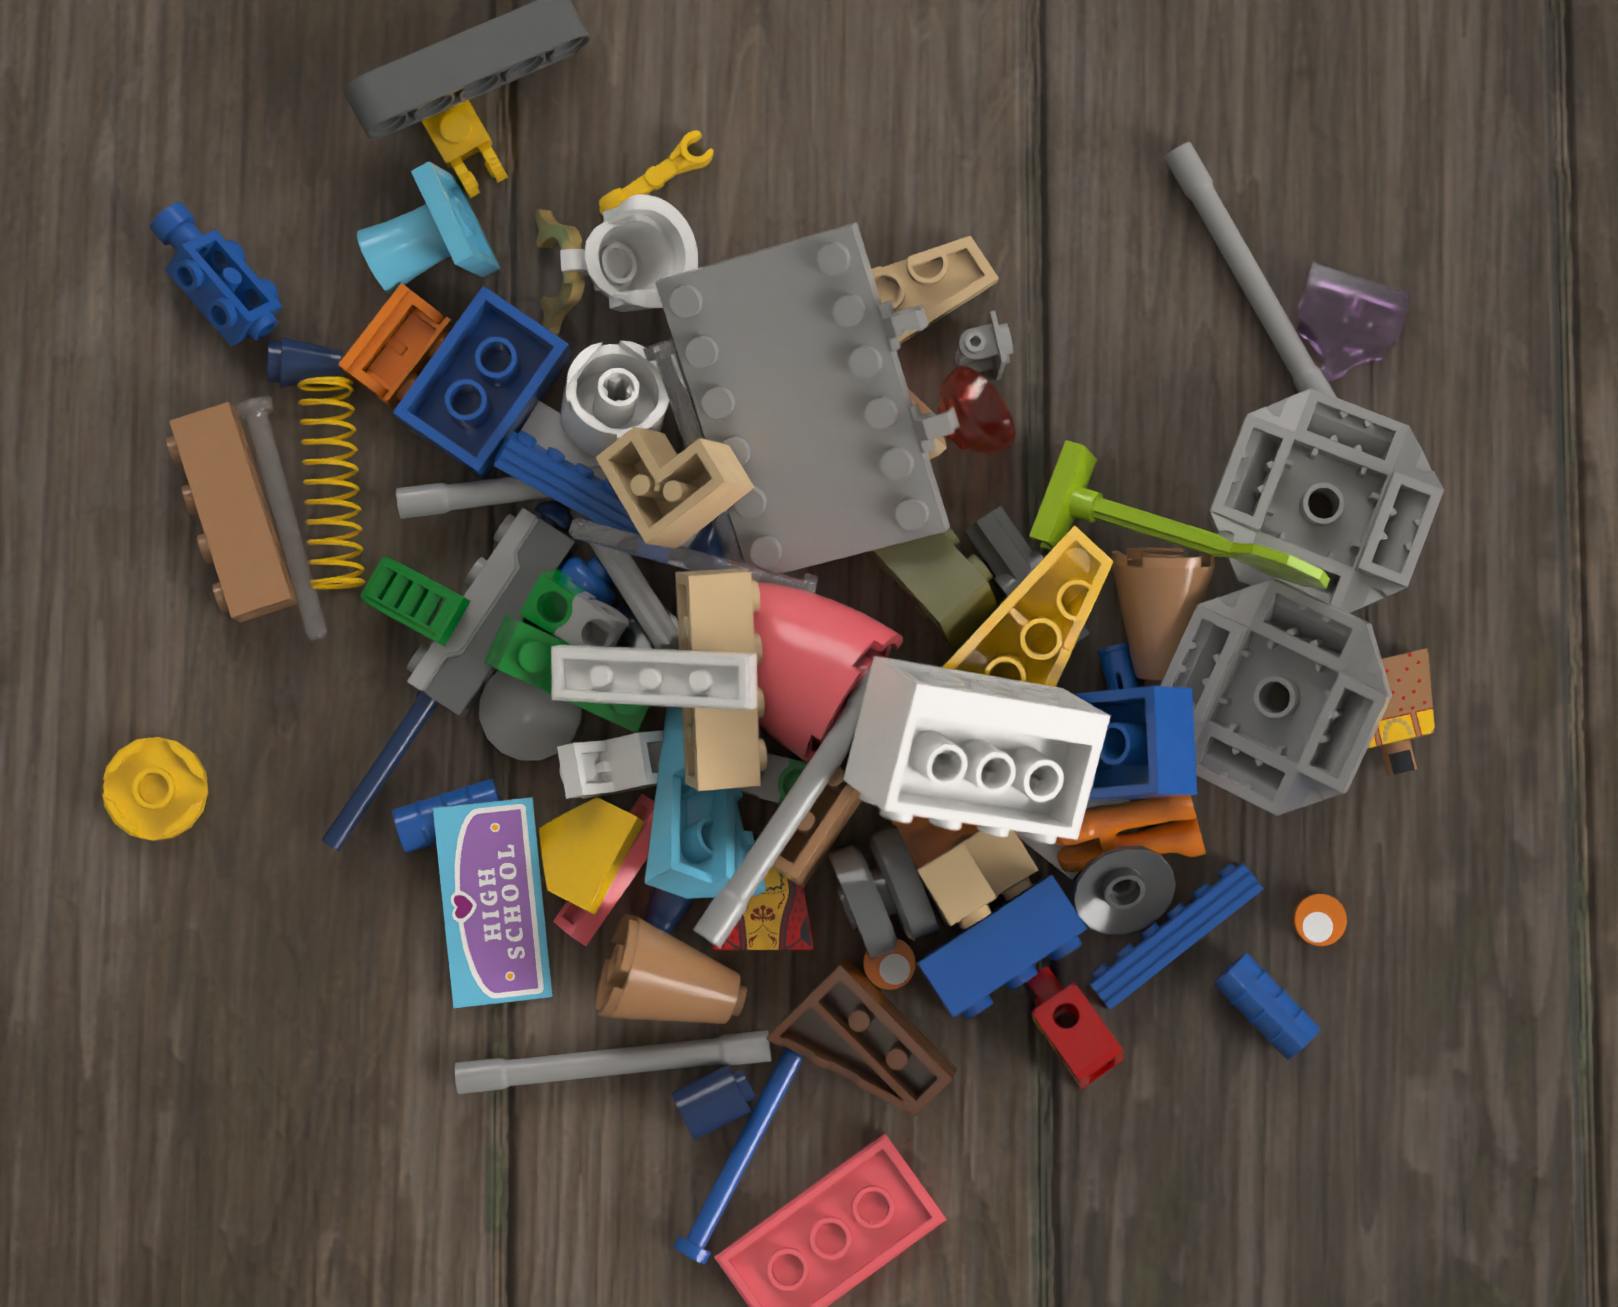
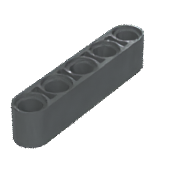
(465, 66)

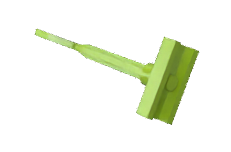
(1070, 499)

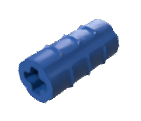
(416, 820)
(1267, 1006)

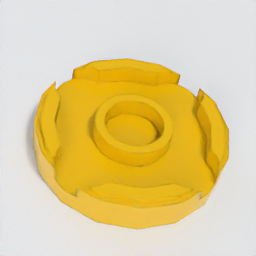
(155, 788)

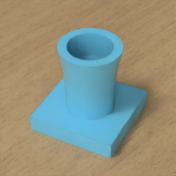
(428, 234)

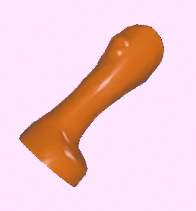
(1103, 823)

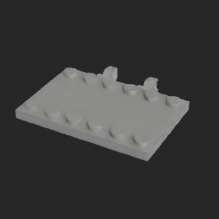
(809, 393)

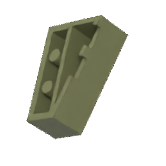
(941, 583)

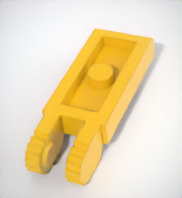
(457, 137)

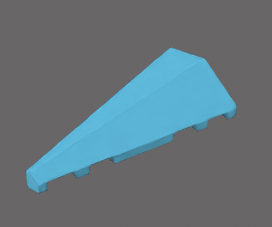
(694, 833)

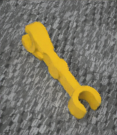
(656, 176)

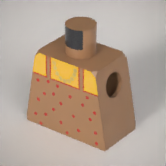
(1408, 712)

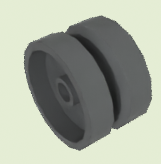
(878, 893)

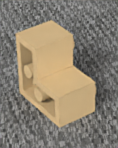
(669, 492)
(974, 874)

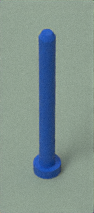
(739, 1158)

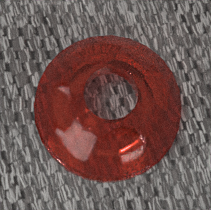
(980, 410)

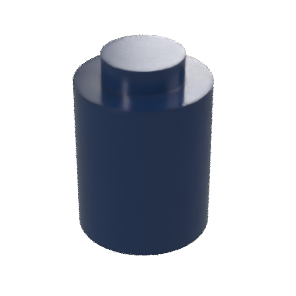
(714, 1100)

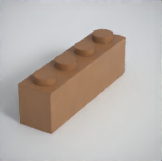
(232, 513)
(818, 829)

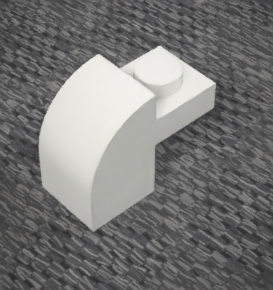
(610, 765)

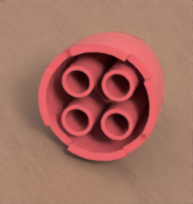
(811, 662)

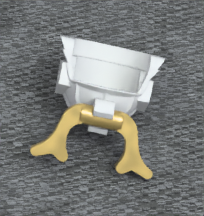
(622, 256)

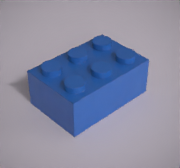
(483, 382)
(1146, 743)
(1002, 948)

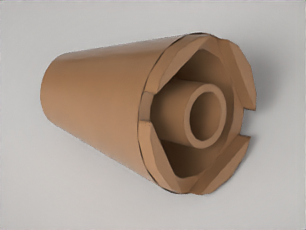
(1157, 601)
(664, 979)

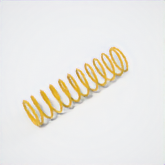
(348, 579)

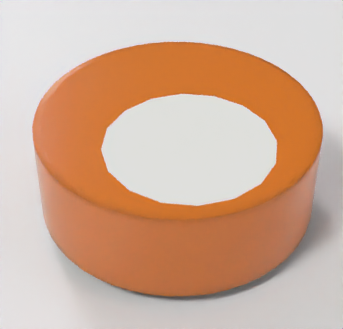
(1319, 920)
(891, 969)

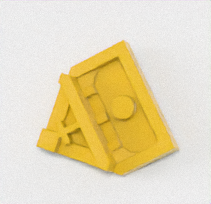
(586, 851)

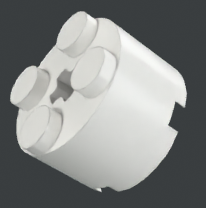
(598, 380)

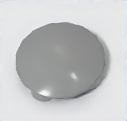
(525, 719)

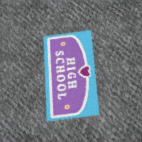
(492, 902)

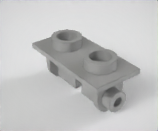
(986, 347)

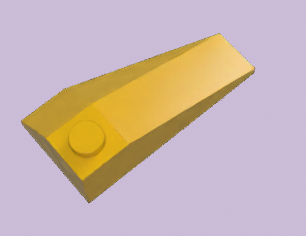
(1041, 618)

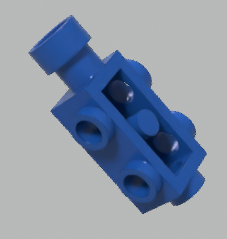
(217, 277)

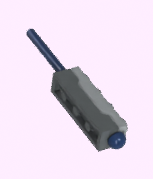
(458, 672)

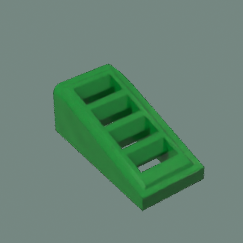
(413, 600)

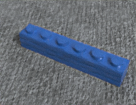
(562, 480)
(1175, 935)

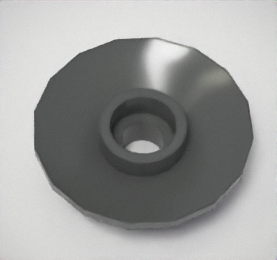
(1126, 905)

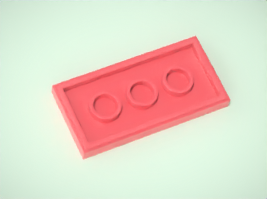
(833, 1232)

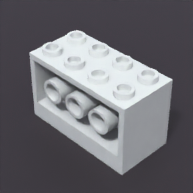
(975, 751)

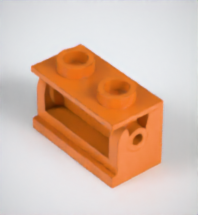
(396, 346)

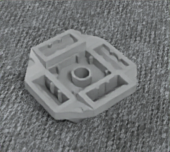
(1361, 463)
(1334, 682)

